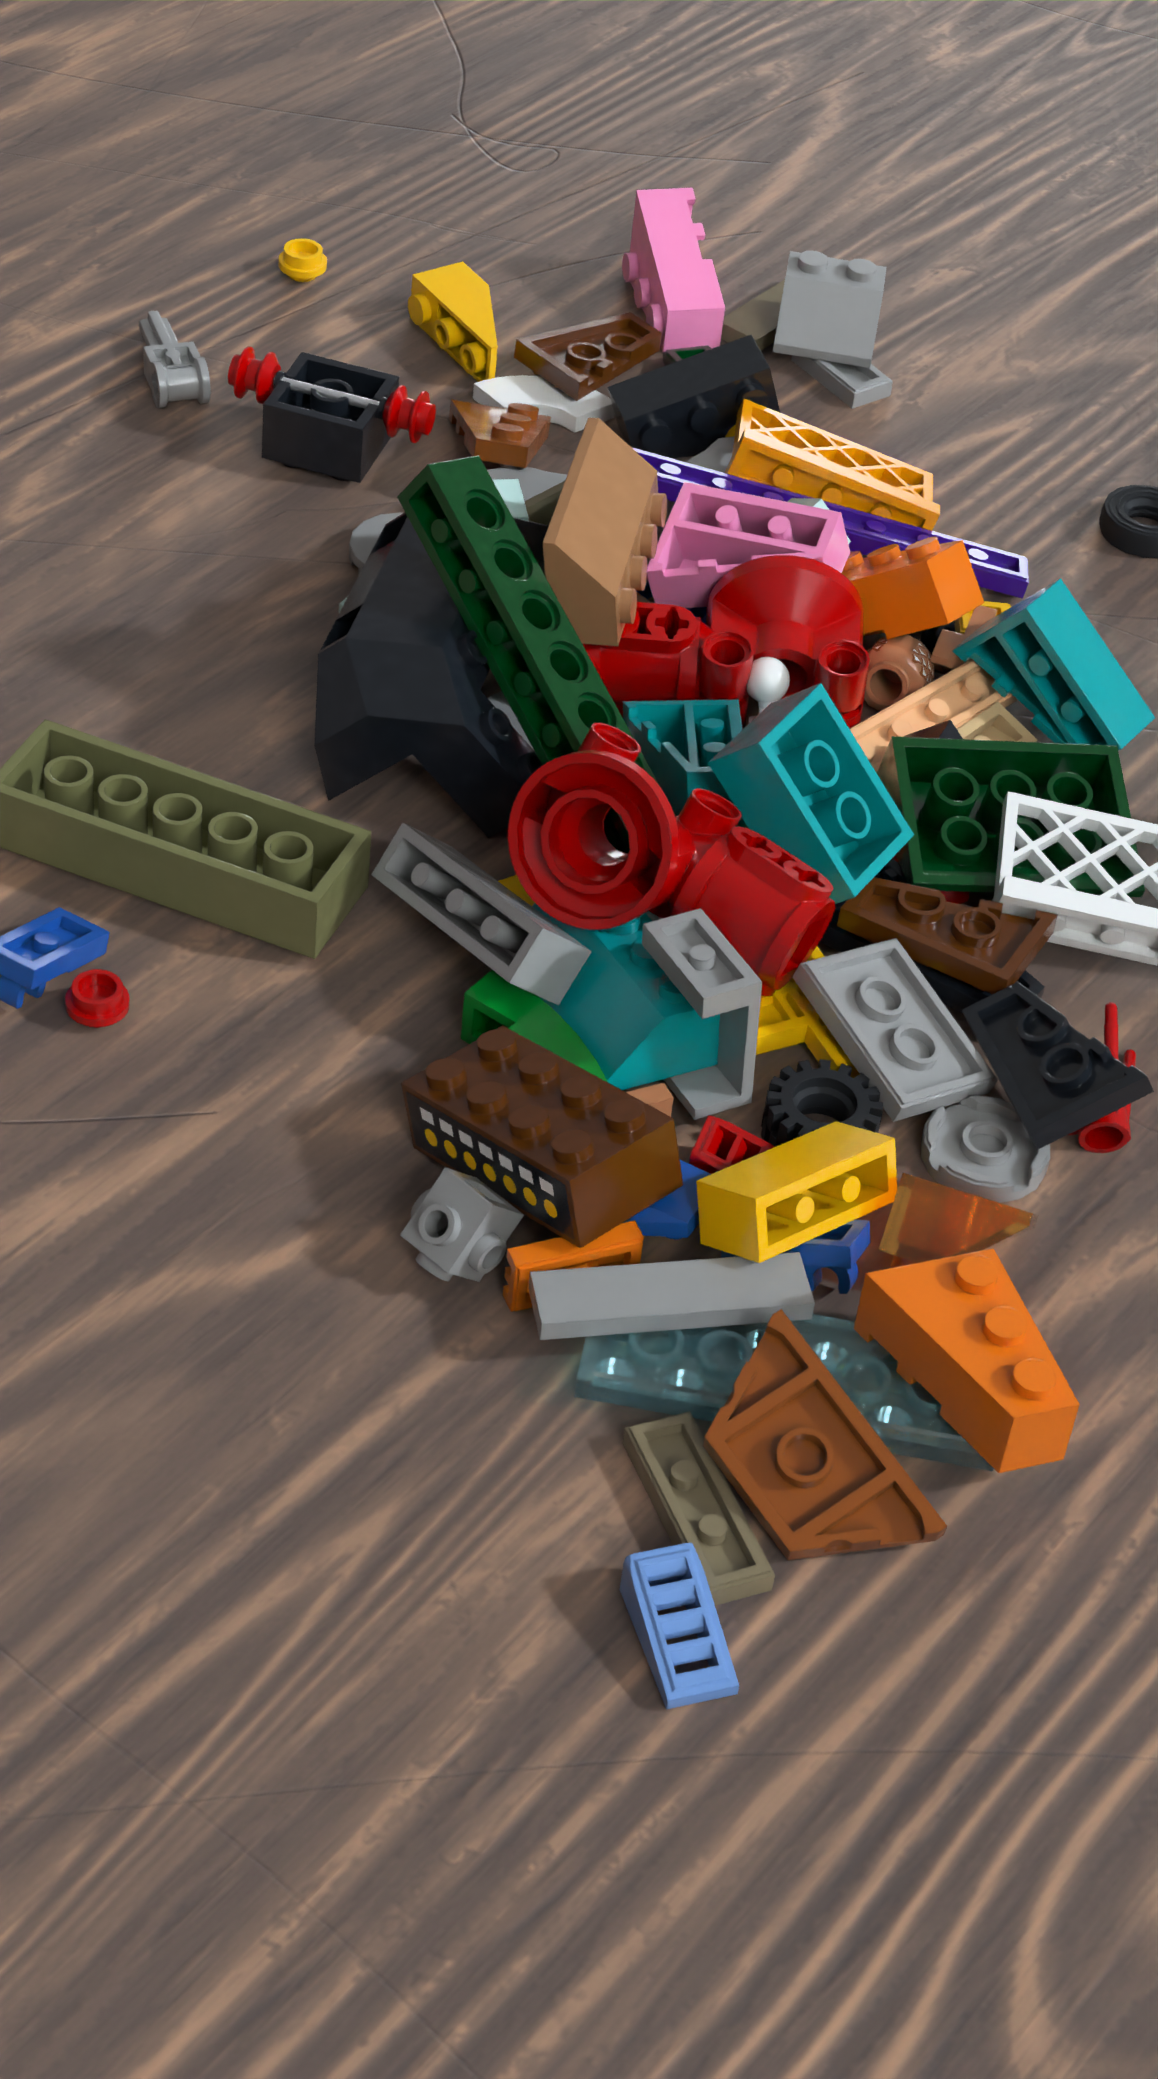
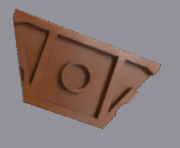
(811, 1457)

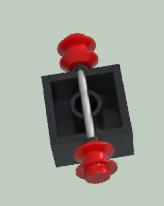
(328, 411)

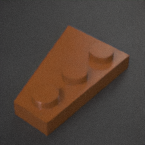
(500, 434)

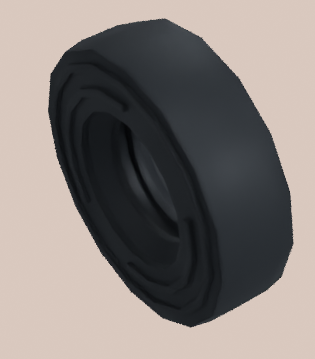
(1125, 532)

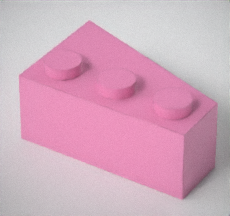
(668, 271)
(722, 528)

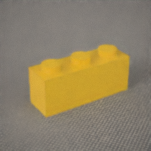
(796, 1191)

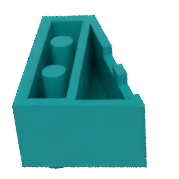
(1059, 670)
(681, 740)

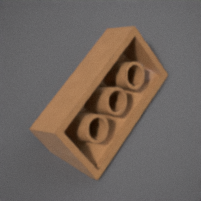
(603, 535)

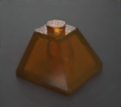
(943, 1222)

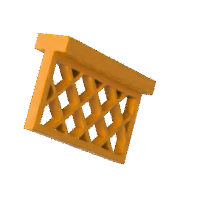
(830, 469)

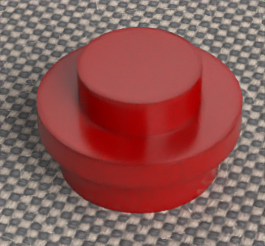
(97, 999)

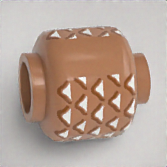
(896, 670)

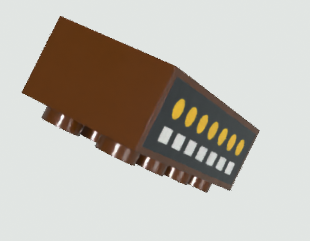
(543, 1134)

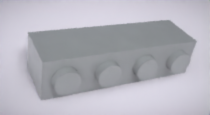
(481, 914)

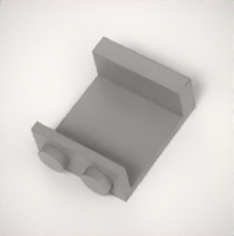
(713, 983)

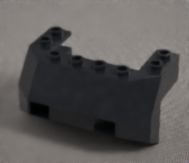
(409, 682)

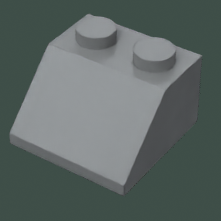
(830, 308)

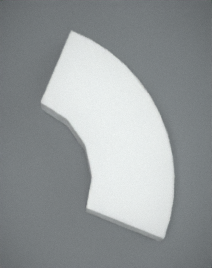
(545, 396)

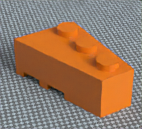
(913, 587)
(976, 1351)

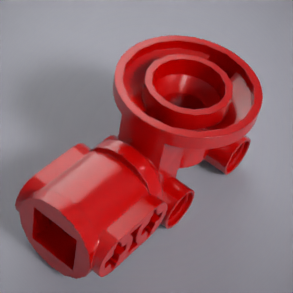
(759, 609)
(745, 883)

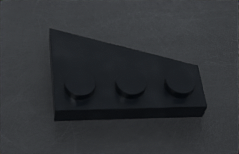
(1048, 1067)

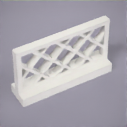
(1084, 921)

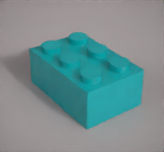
(813, 791)

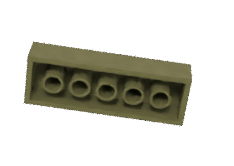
(182, 838)

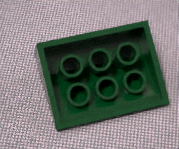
(955, 801)

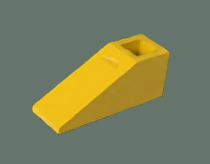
(458, 315)

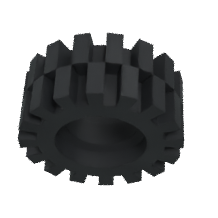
(818, 1092)

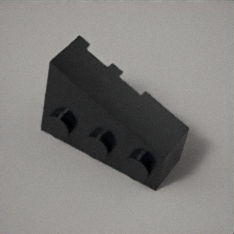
(693, 400)

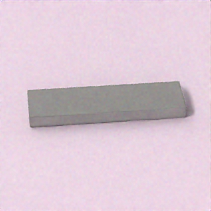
(668, 1296)

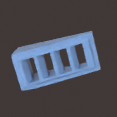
(669, 1580)

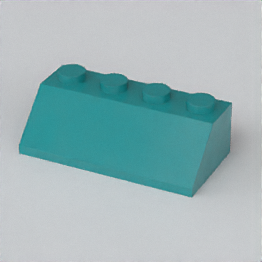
(632, 1010)

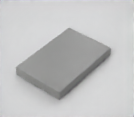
(894, 1028)

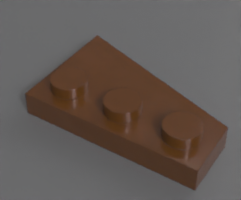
(588, 353)
(956, 939)

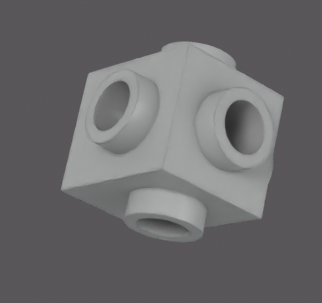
(460, 1227)

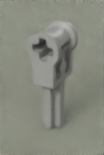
(172, 368)

